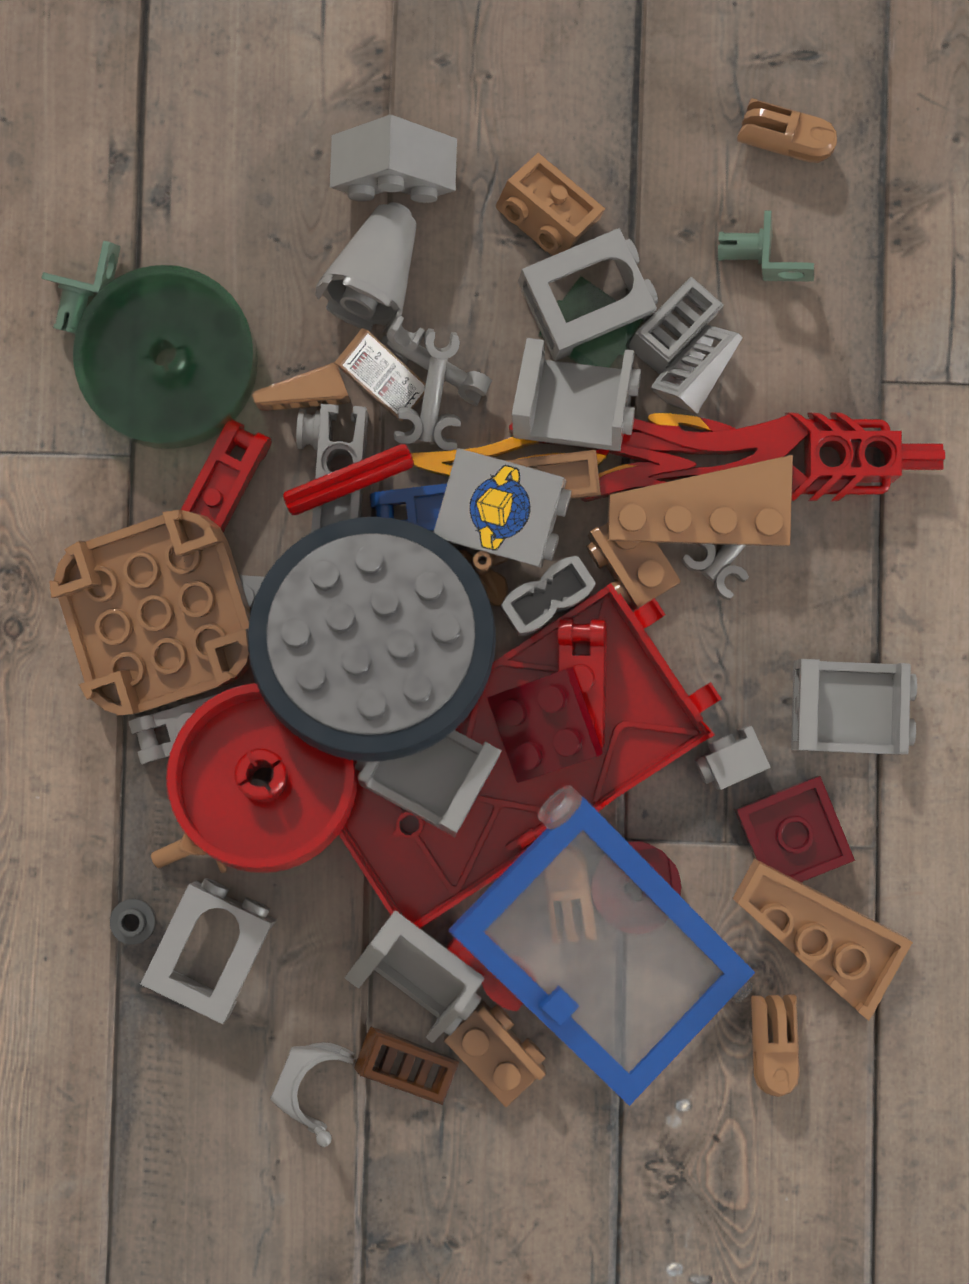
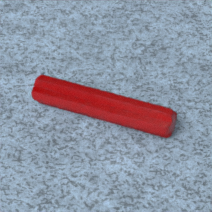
(348, 479)

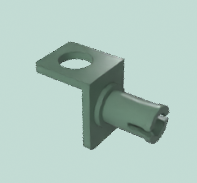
(758, 247)
(76, 293)

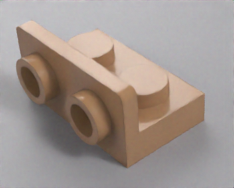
(548, 205)
(637, 567)
(497, 1053)

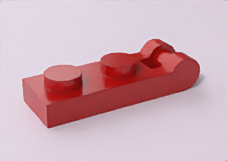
(224, 477)
(589, 669)

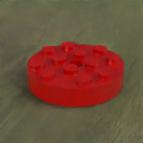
(249, 824)

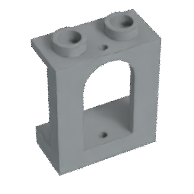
(564, 336)
(253, 928)

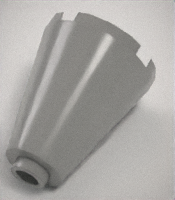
(372, 271)

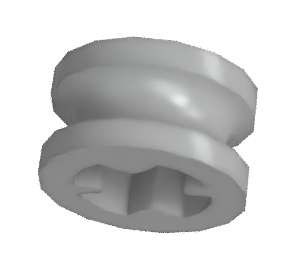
(307, 429)

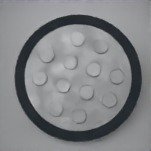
(371, 639)

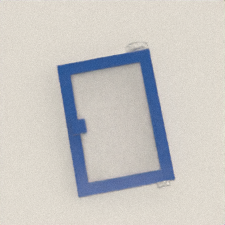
(602, 947)

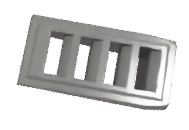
(658, 347)
(690, 377)

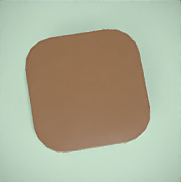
(154, 612)

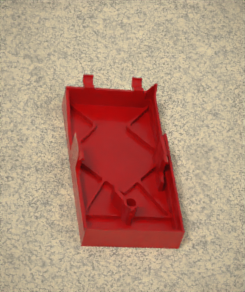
(646, 728)

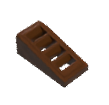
(370, 1049)

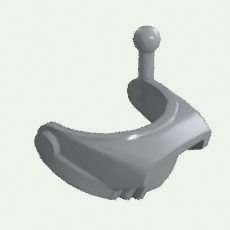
(297, 1064)

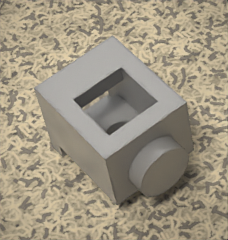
(732, 759)

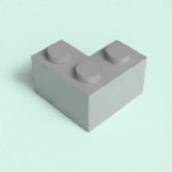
(393, 157)

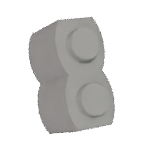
(559, 590)

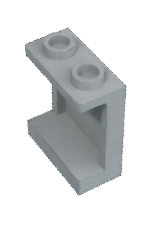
(852, 707)
(435, 782)
(421, 971)

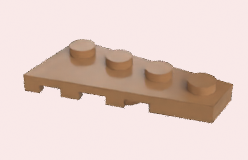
(718, 507)
(833, 940)

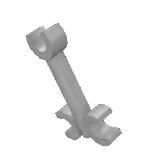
(406, 347)
(428, 425)
(717, 567)

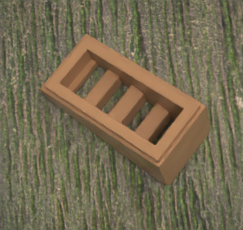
(305, 390)

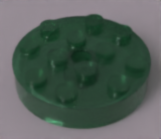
(156, 312)

